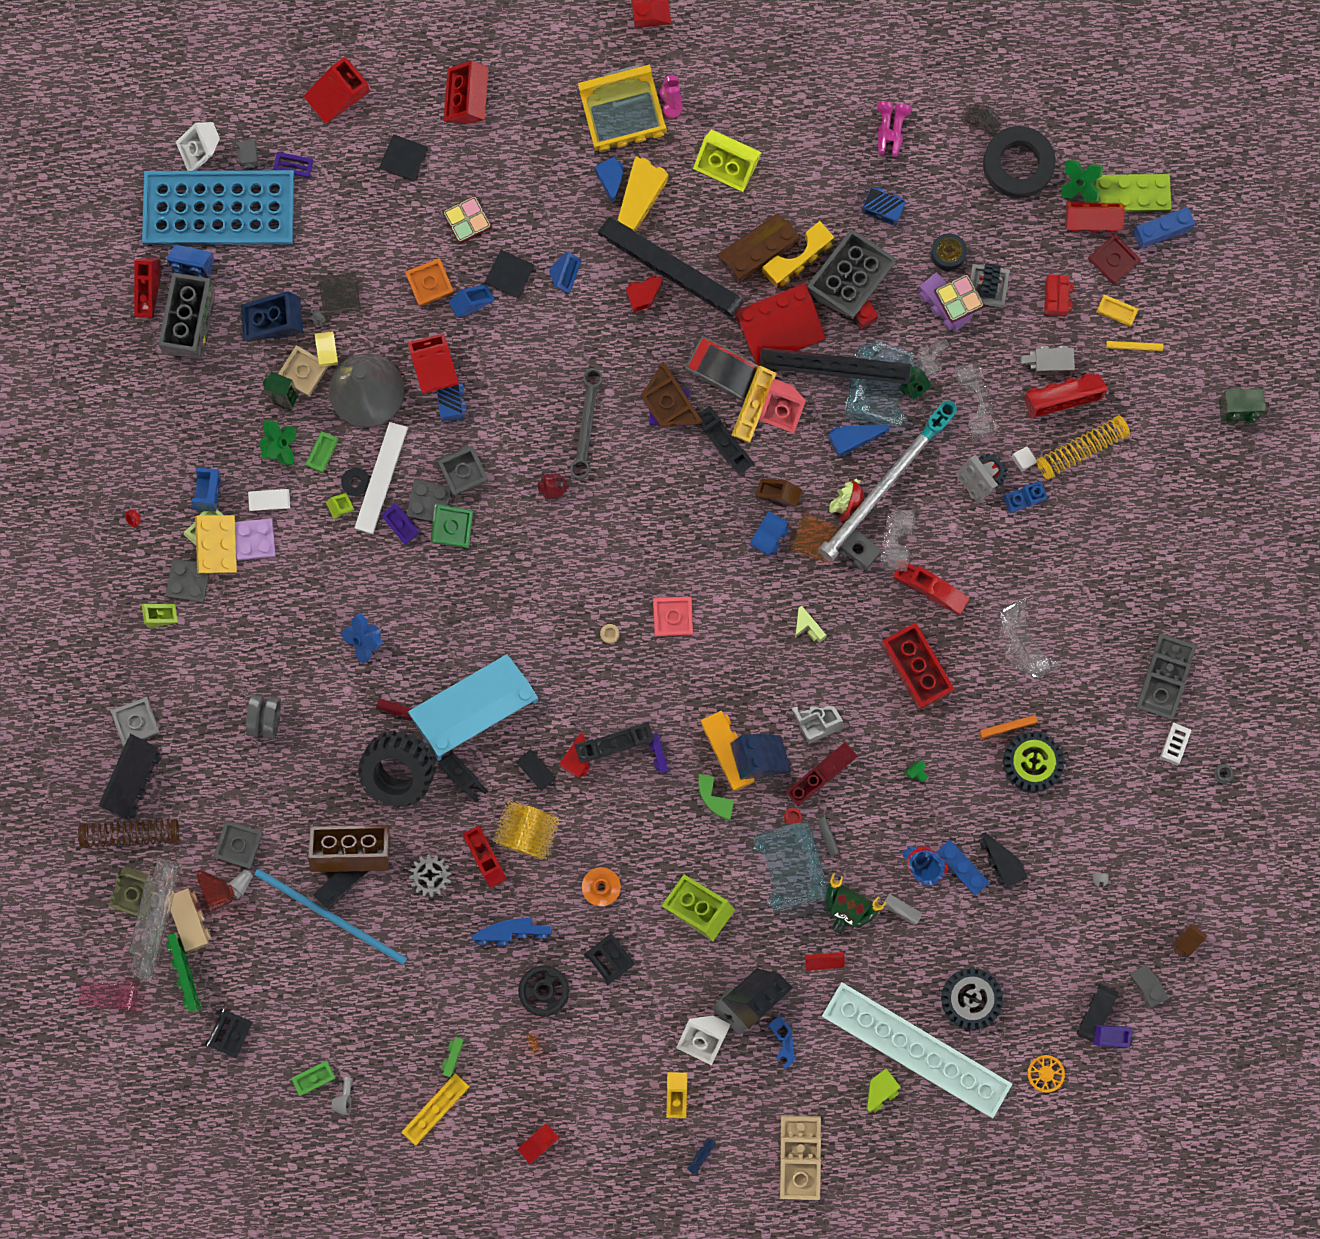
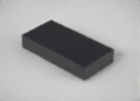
(535, 770)

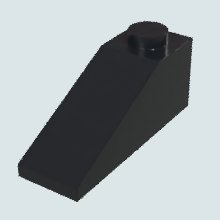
(338, 887)

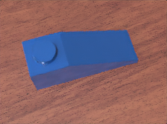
(854, 436)

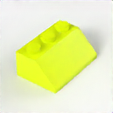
(726, 160)

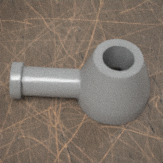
(339, 1103)

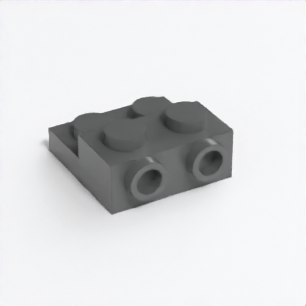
(462, 470)

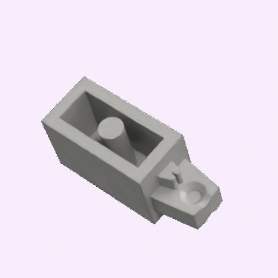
(1050, 361)

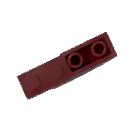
(821, 774)

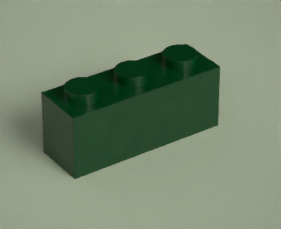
(280, 390)

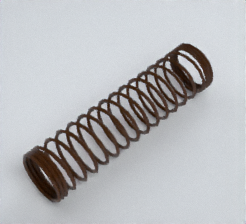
(83, 829)

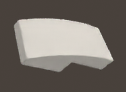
(269, 500)

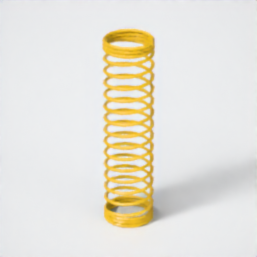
(1117, 421)

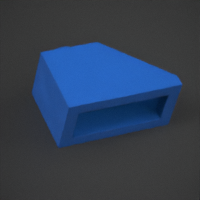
(611, 177)
(470, 300)

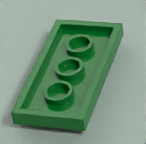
(185, 979)

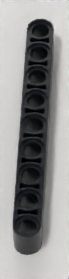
(671, 267)

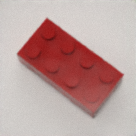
(917, 666)

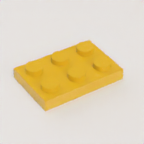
(215, 544)

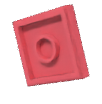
(673, 616)

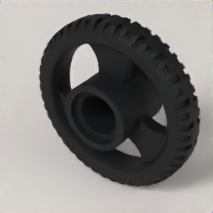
(550, 975)

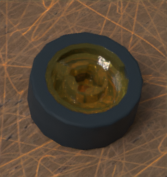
(940, 256)

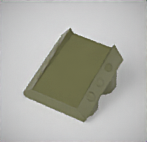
(128, 890)

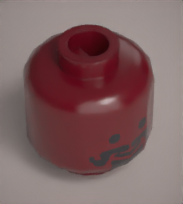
(552, 486)

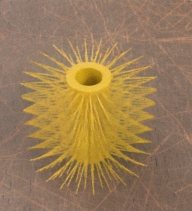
(526, 830)

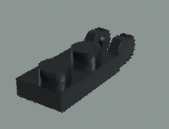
(461, 775)

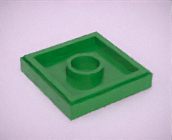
(451, 526)

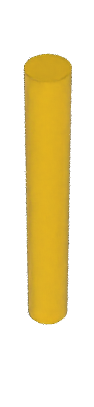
(1134, 346)

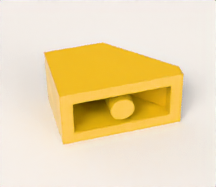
(676, 1095)

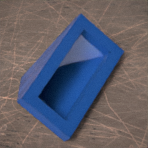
(564, 271)

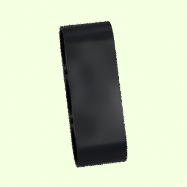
(1098, 1012)

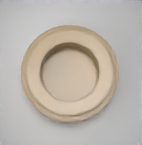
(609, 633)

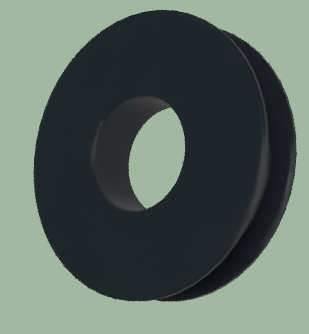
(351, 473)

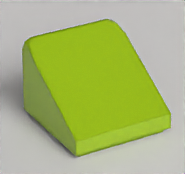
(339, 505)

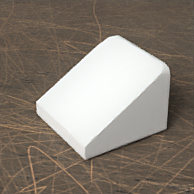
(1024, 459)

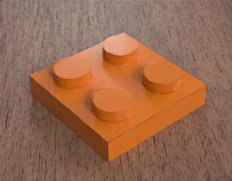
(429, 282)

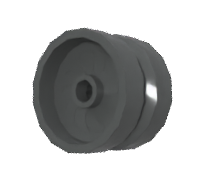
(263, 716)

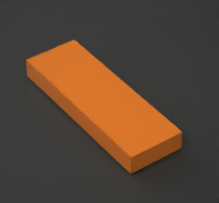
(1008, 727)

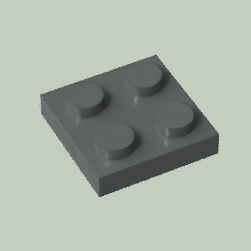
(425, 497)
(185, 582)
(238, 844)

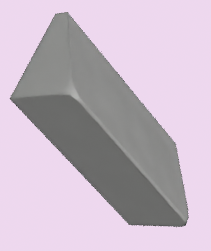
(902, 909)

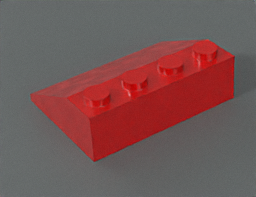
(780, 322)

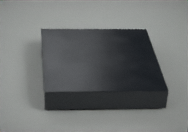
(403, 157)
(509, 274)

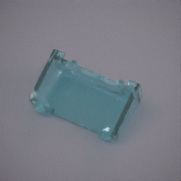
(873, 399)
(792, 866)

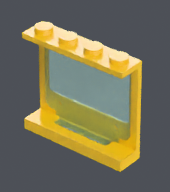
(622, 108)

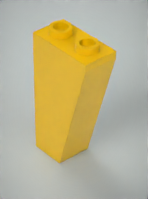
(641, 192)

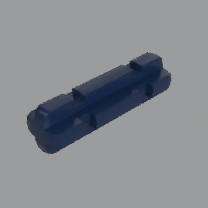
(701, 1155)

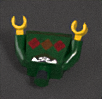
(849, 907)

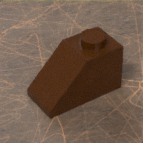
(779, 492)
(1188, 940)

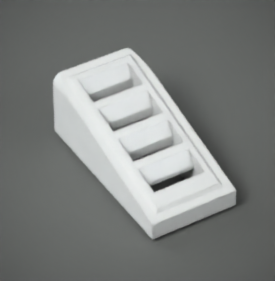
(1171, 758)

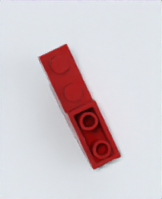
(933, 587)

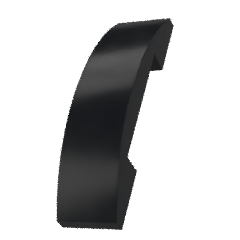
(724, 442)
(614, 743)

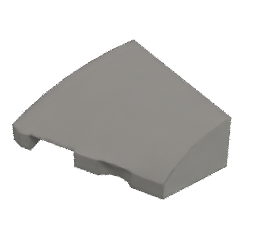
(824, 722)

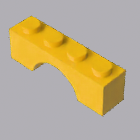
(781, 269)

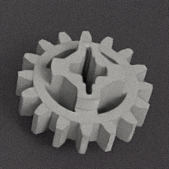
(430, 884)

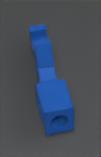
(787, 1042)

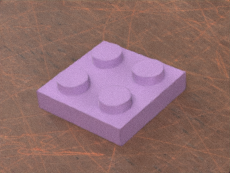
(254, 539)

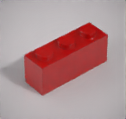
(1094, 216)

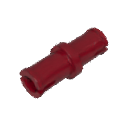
(393, 708)

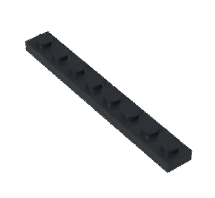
(835, 365)

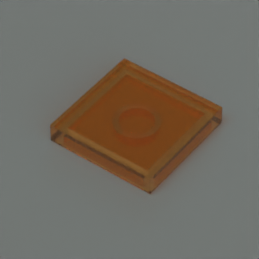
(811, 536)

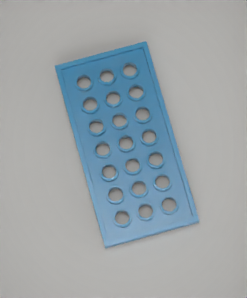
(226, 235)

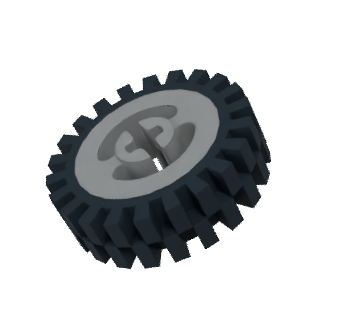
(981, 981)

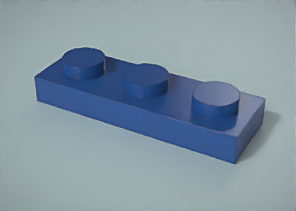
(963, 868)

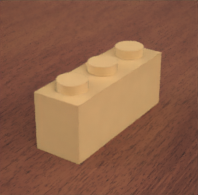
(189, 921)

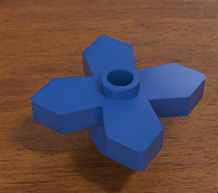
(363, 636)

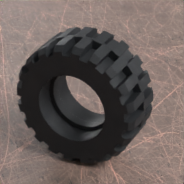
(390, 789)

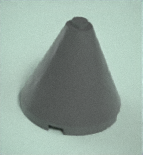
(366, 390)

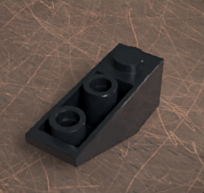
(1007, 865)

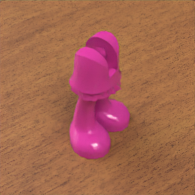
(671, 95)
(885, 133)

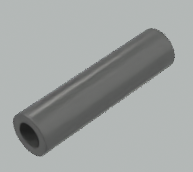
(827, 835)

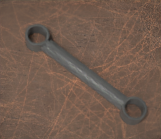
(586, 424)

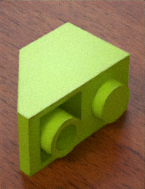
(881, 1088)

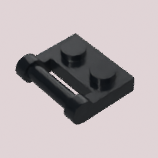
(615, 956)
(234, 1036)

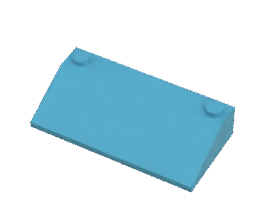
(472, 705)

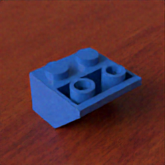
(190, 261)

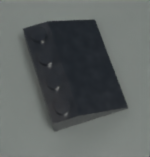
(130, 778)

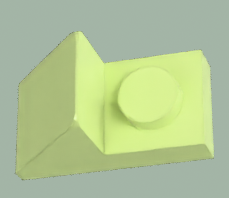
(804, 622)

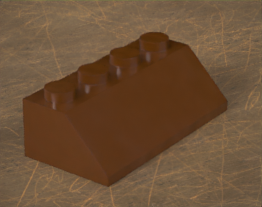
(758, 248)

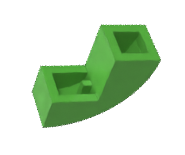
(718, 806)

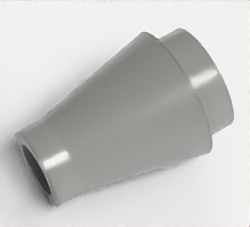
(241, 883)

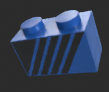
(883, 206)
(450, 402)

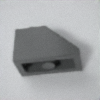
(1148, 986)

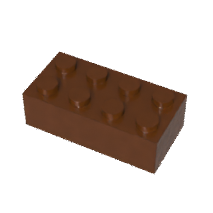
(349, 848)

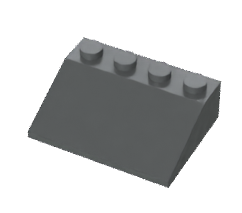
(851, 274)

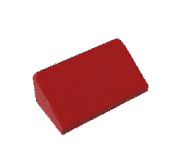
(824, 961)

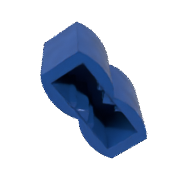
(769, 534)

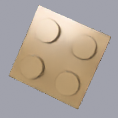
(303, 370)

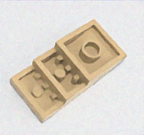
(800, 1157)

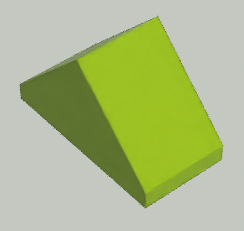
(159, 614)

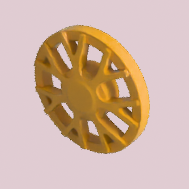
(1046, 1073)

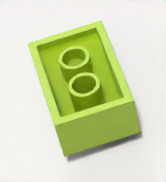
(698, 907)

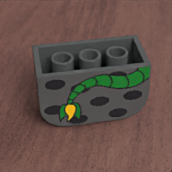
(187, 316)

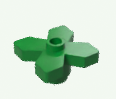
(1082, 181)
(276, 442)

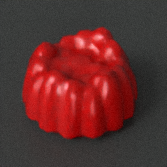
(132, 514)
(792, 816)

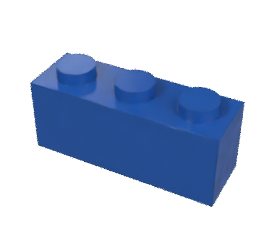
(1164, 228)

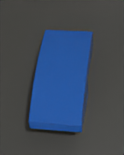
(1025, 497)

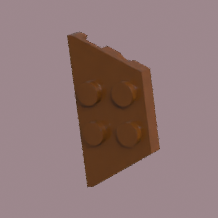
(668, 401)

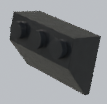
(756, 995)

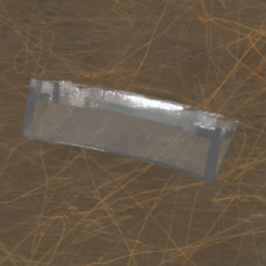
(1019, 644)

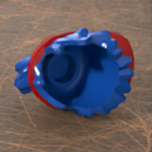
(925, 864)

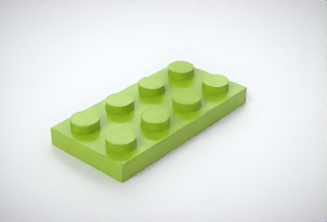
(1136, 191)

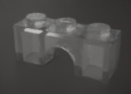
(900, 524)

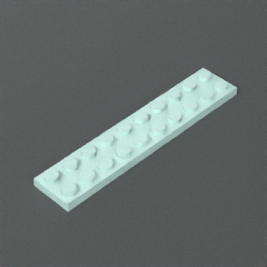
(917, 1050)

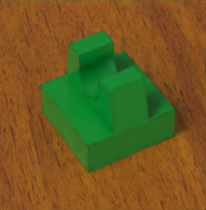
(916, 770)

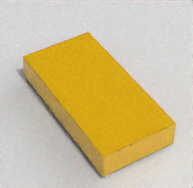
(1117, 310)

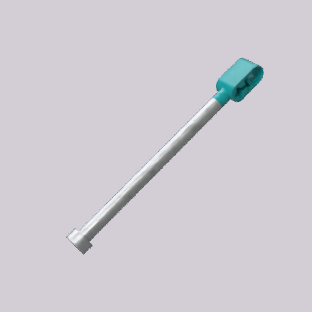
(829, 550)

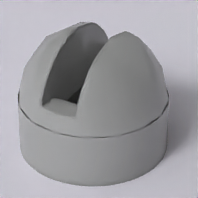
(1100, 877)

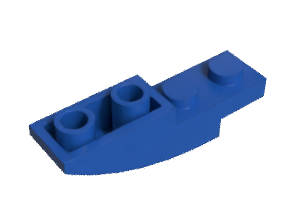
(502, 931)

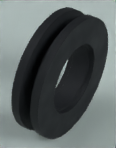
(1023, 137)

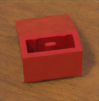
(336, 90)
(433, 363)

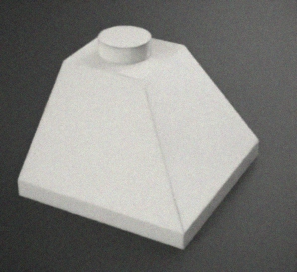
(198, 144)
(703, 1037)

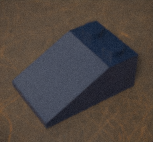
(272, 317)
(760, 756)

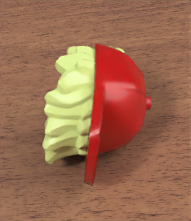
(848, 500)

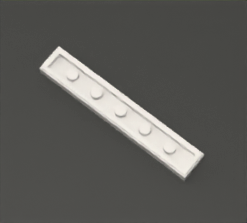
(381, 478)

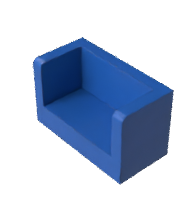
(206, 490)

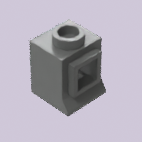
(247, 155)

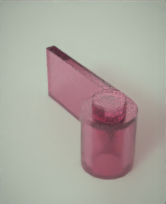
(109, 995)

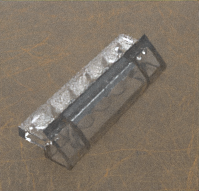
(153, 918)

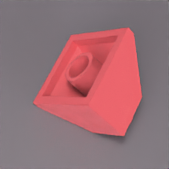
(783, 406)

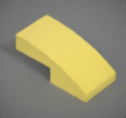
(326, 349)

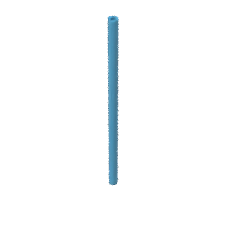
(330, 916)

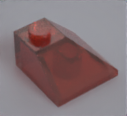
(214, 890)

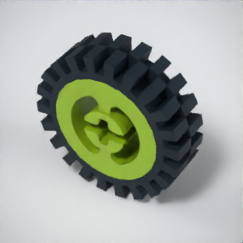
(1013, 759)

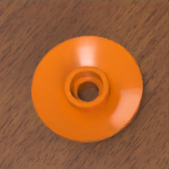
(601, 876)

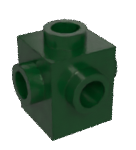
(918, 384)

